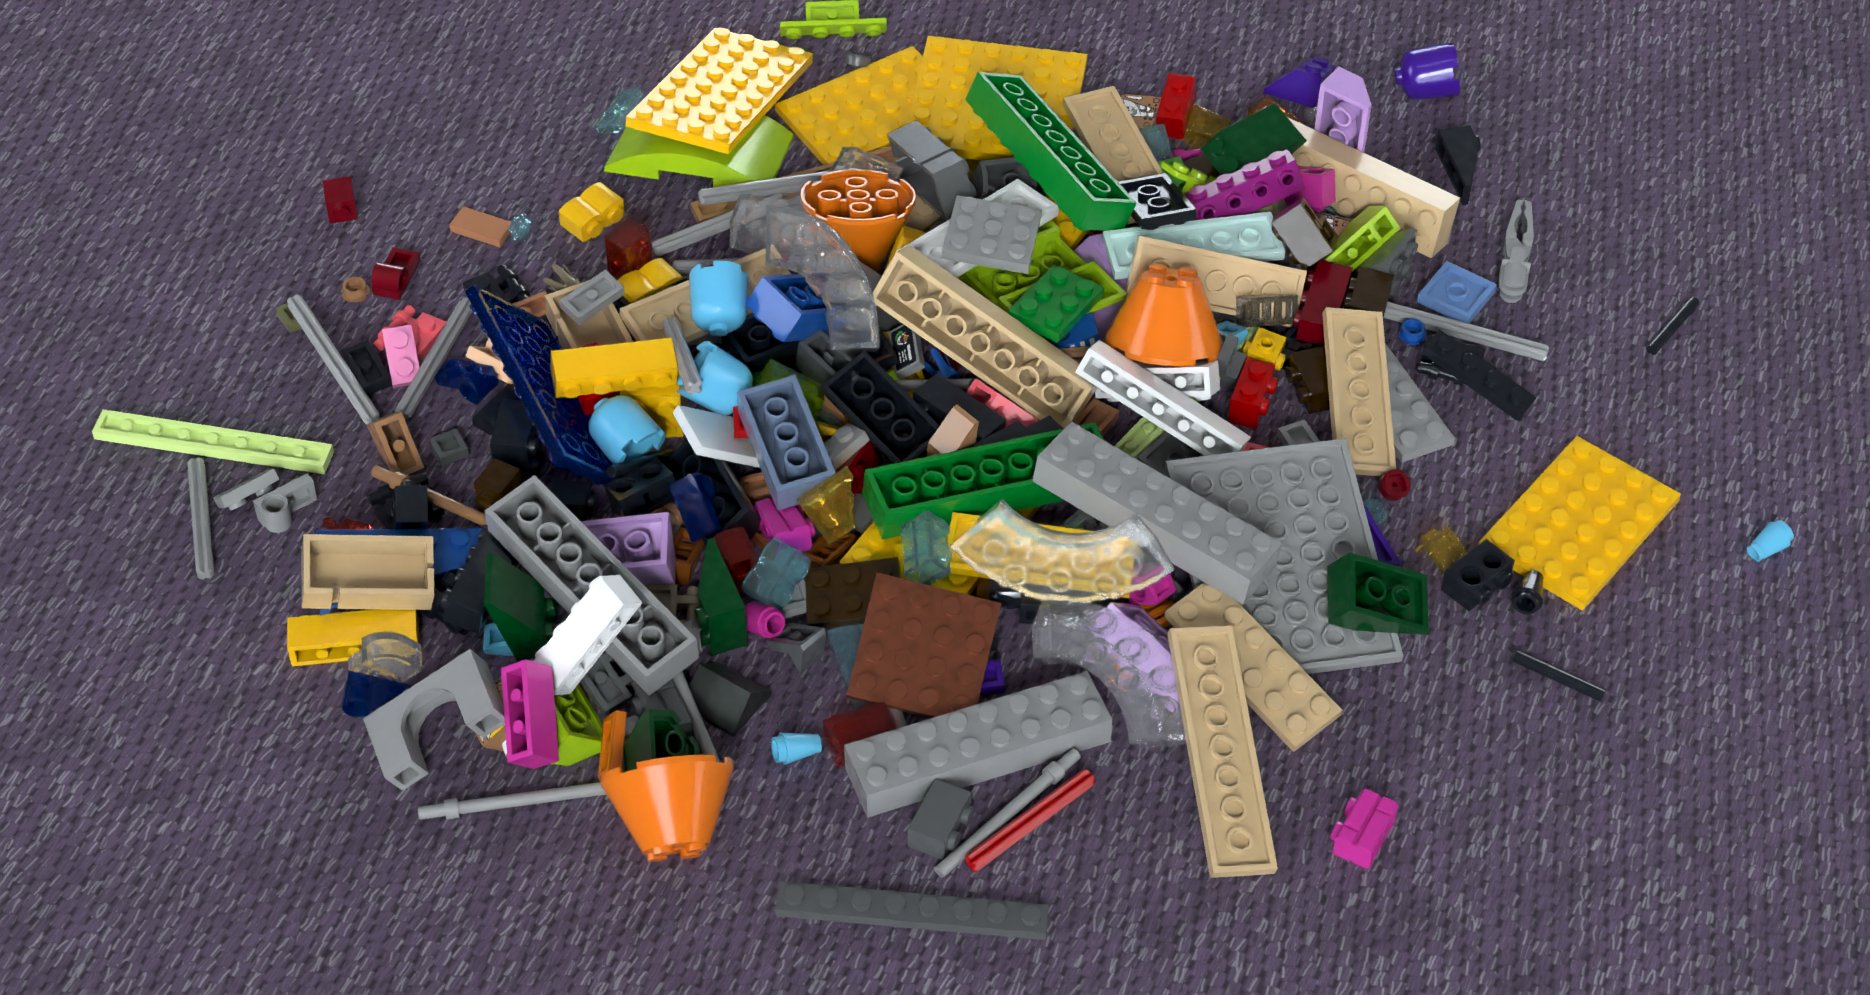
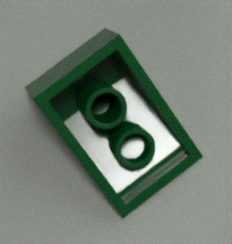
(1252, 140)
(1376, 596)
(720, 605)
(518, 607)

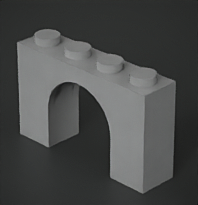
(397, 724)

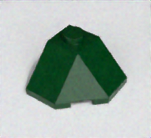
(656, 737)

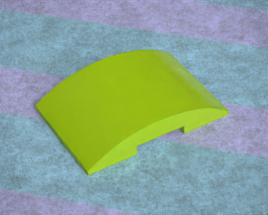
(753, 159)
(1007, 287)

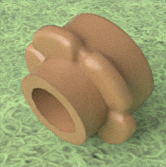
(355, 289)

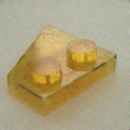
(1203, 127)
(831, 505)

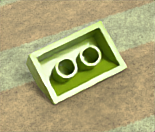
(577, 727)

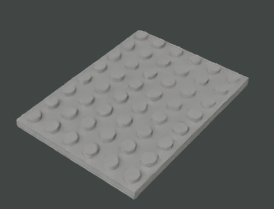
(1315, 508)

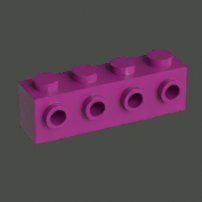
(1248, 188)

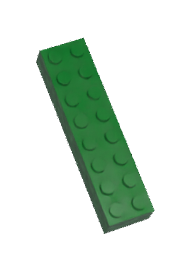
(1050, 152)
(959, 482)

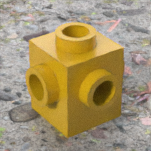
(1266, 348)

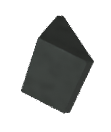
(726, 696)

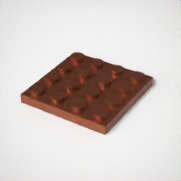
(922, 648)

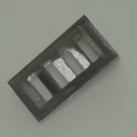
(1249, 309)

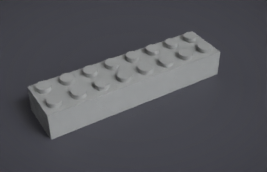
(1189, 527)
(568, 558)
(977, 742)

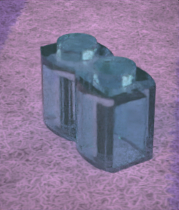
(776, 574)

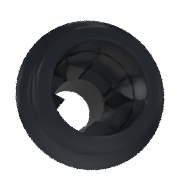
(1529, 593)

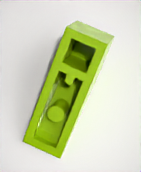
(1363, 236)

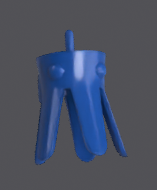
(946, 371)

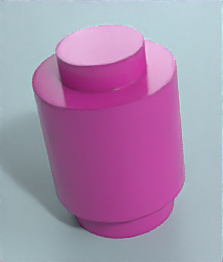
(764, 619)

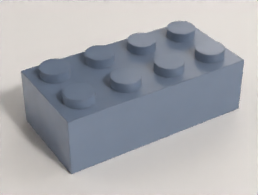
(784, 439)

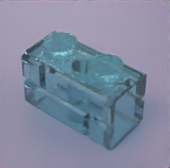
(926, 548)

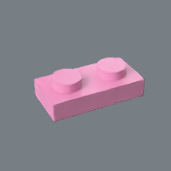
(401, 354)

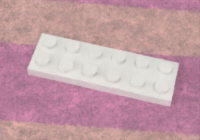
(1015, 193)

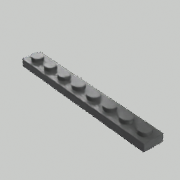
(912, 910)

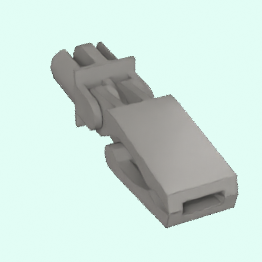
(1516, 253)

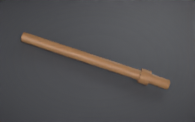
(433, 497)

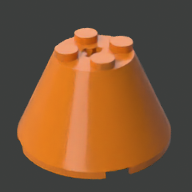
(862, 209)
(1166, 320)
(670, 802)

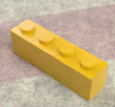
(613, 368)
(340, 634)

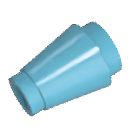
(1771, 540)
(794, 746)

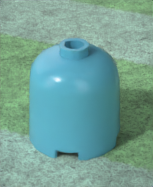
(718, 297)
(721, 379)
(624, 429)

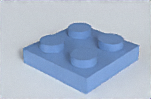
(1456, 293)

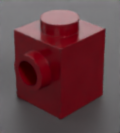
(340, 199)

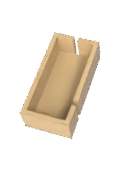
(604, 327)
(367, 572)

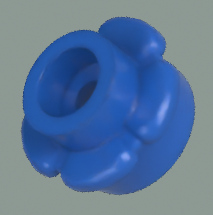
(1412, 332)

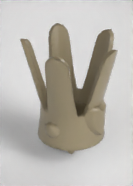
(566, 279)

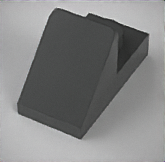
(802, 643)

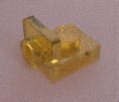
(1442, 547)

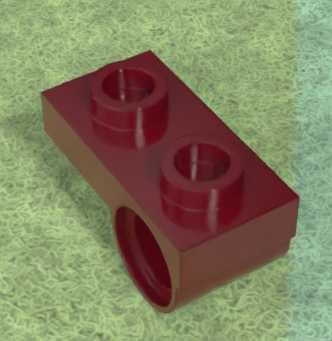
(394, 275)

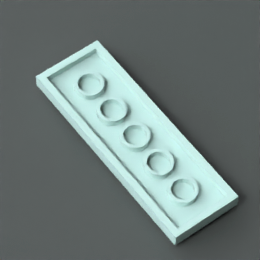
(1235, 235)

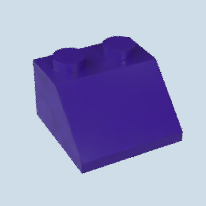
(1301, 82)

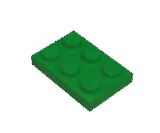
(1056, 303)

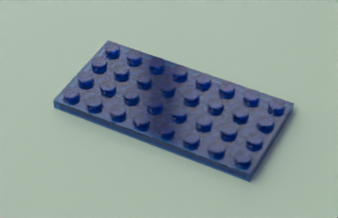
(525, 350)

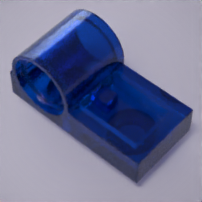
(471, 378)
(694, 504)
(367, 693)

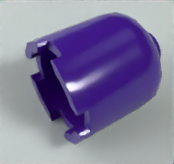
(1429, 72)

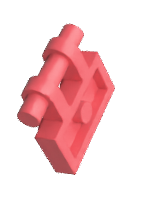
(424, 328)

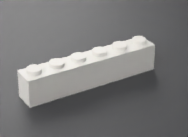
(1159, 402)

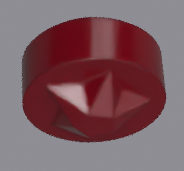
(1394, 485)

